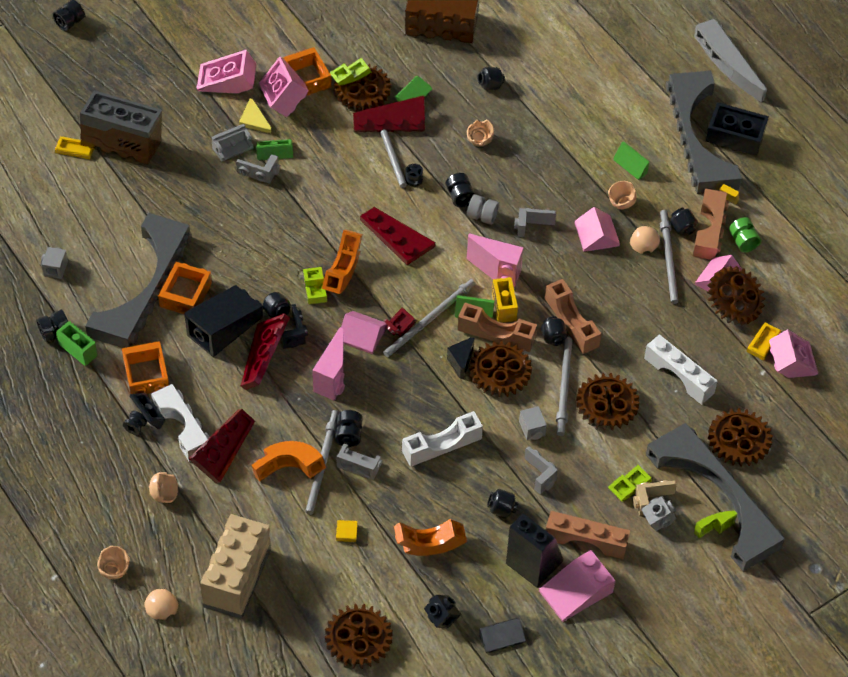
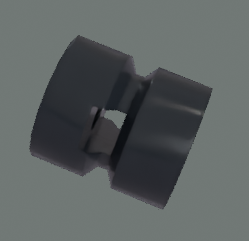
(68, 15)
(460, 189)
(49, 325)
(349, 428)

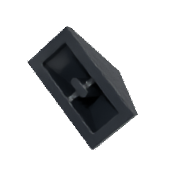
(460, 356)

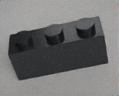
(737, 128)

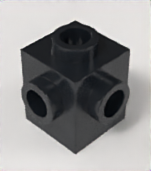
(442, 611)

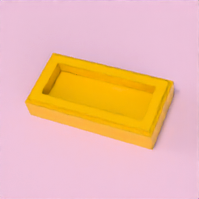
(73, 148)
(760, 344)

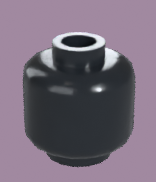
(491, 78)
(684, 221)
(276, 304)
(554, 331)
(502, 503)

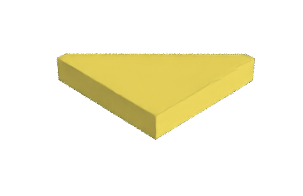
(254, 119)

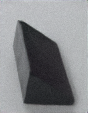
(148, 409)
(502, 635)

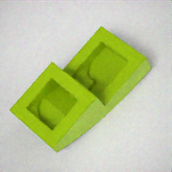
(349, 74)
(313, 283)
(626, 485)
(718, 521)

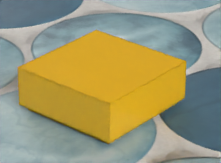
(732, 194)
(346, 531)

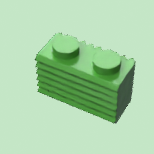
(77, 343)

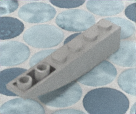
(728, 58)

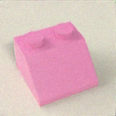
(792, 355)

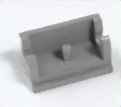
(232, 142)
(358, 463)

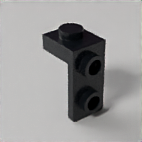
(295, 337)

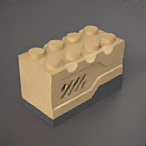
(236, 566)

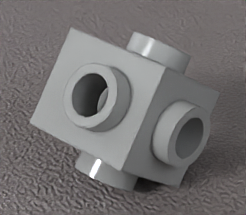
(659, 513)

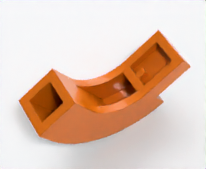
(340, 273)
(289, 455)
(430, 541)

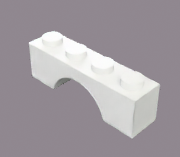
(696, 380)
(171, 405)
(462, 432)

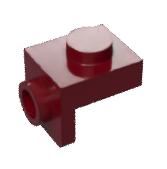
(400, 323)

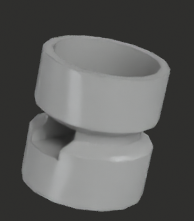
(483, 209)

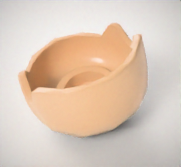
(480, 133)
(622, 195)
(645, 239)
(163, 487)
(113, 562)
(161, 604)

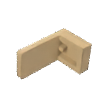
(647, 490)

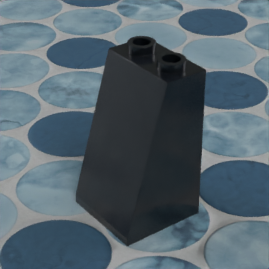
(222, 319)
(532, 551)

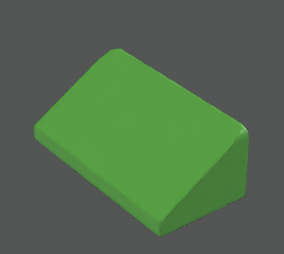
(415, 88)
(279, 148)
(631, 161)
(487, 305)

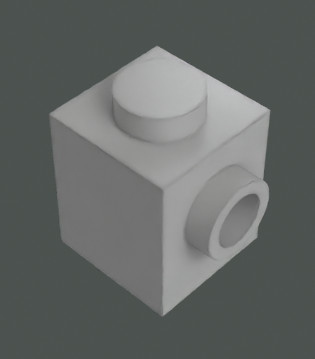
(54, 262)
(532, 423)

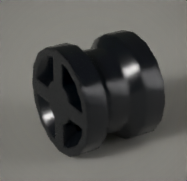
(414, 175)
(135, 422)

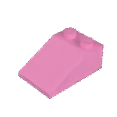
(228, 74)
(283, 87)
(495, 257)
(328, 371)
(578, 586)

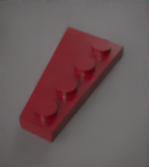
(393, 117)
(398, 237)
(262, 349)
(221, 448)

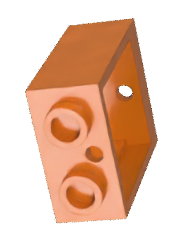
(309, 58)
(179, 303)
(151, 352)

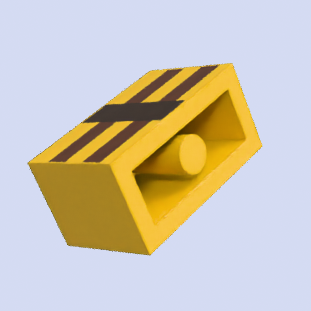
(505, 300)

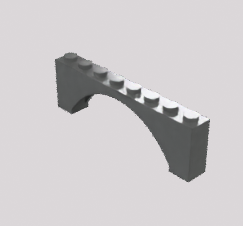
(706, 169)
(123, 323)
(686, 451)

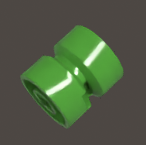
(745, 234)

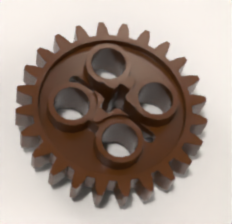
(365, 92)
(736, 289)
(500, 368)
(590, 403)
(740, 437)
(358, 636)

